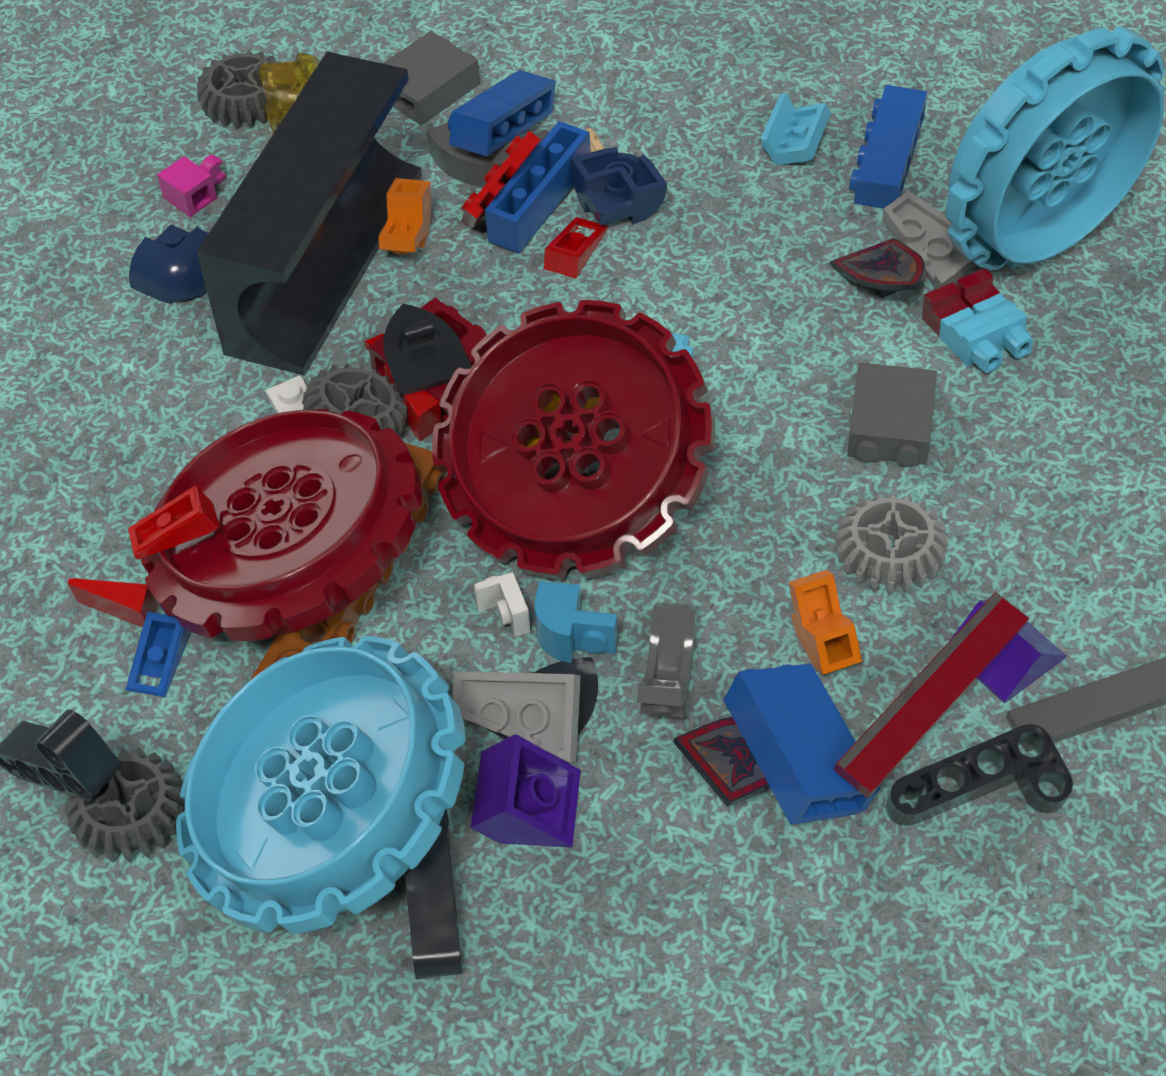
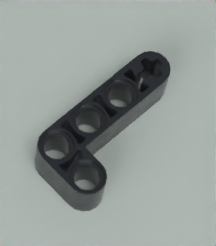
(61, 757)
(975, 783)
(434, 911)

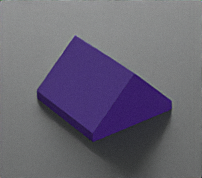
(1020, 662)

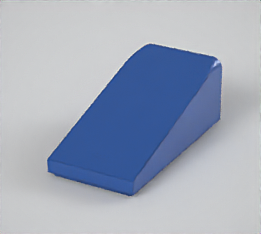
(157, 653)

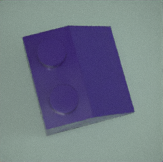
(525, 795)

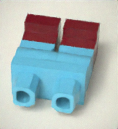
(977, 321)

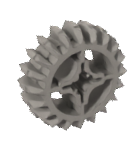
(867, 550)

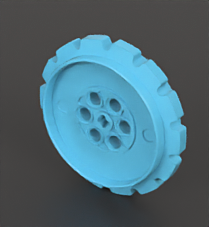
(1055, 148)
(320, 784)

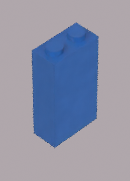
(796, 740)

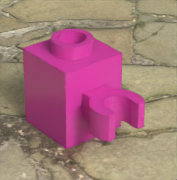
(191, 186)

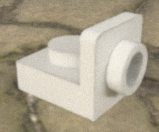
(507, 598)

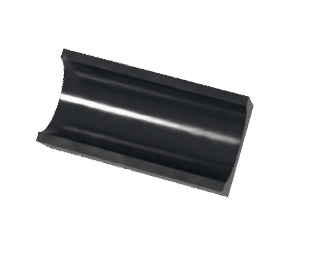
(305, 217)

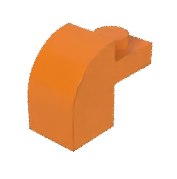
(407, 216)
(820, 625)

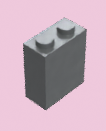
(436, 74)
(892, 414)

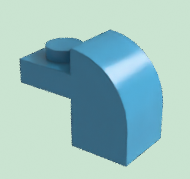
(565, 628)

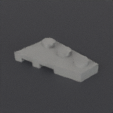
(926, 232)
(524, 704)

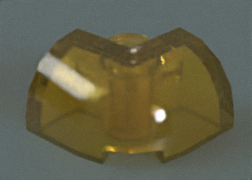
(283, 84)

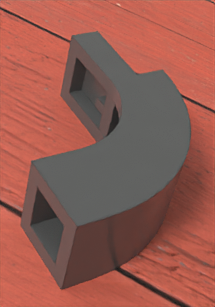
(464, 164)
(669, 660)

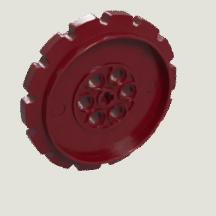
(641, 472)
(305, 522)

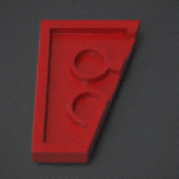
(497, 178)

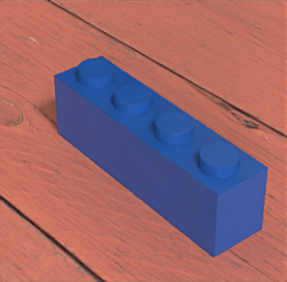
(501, 112)
(889, 146)
(535, 188)

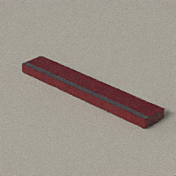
(930, 695)

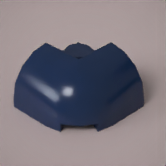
(617, 185)
(169, 266)

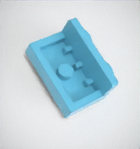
(794, 132)

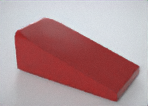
(571, 249)
(422, 411)
(173, 524)
(118, 599)

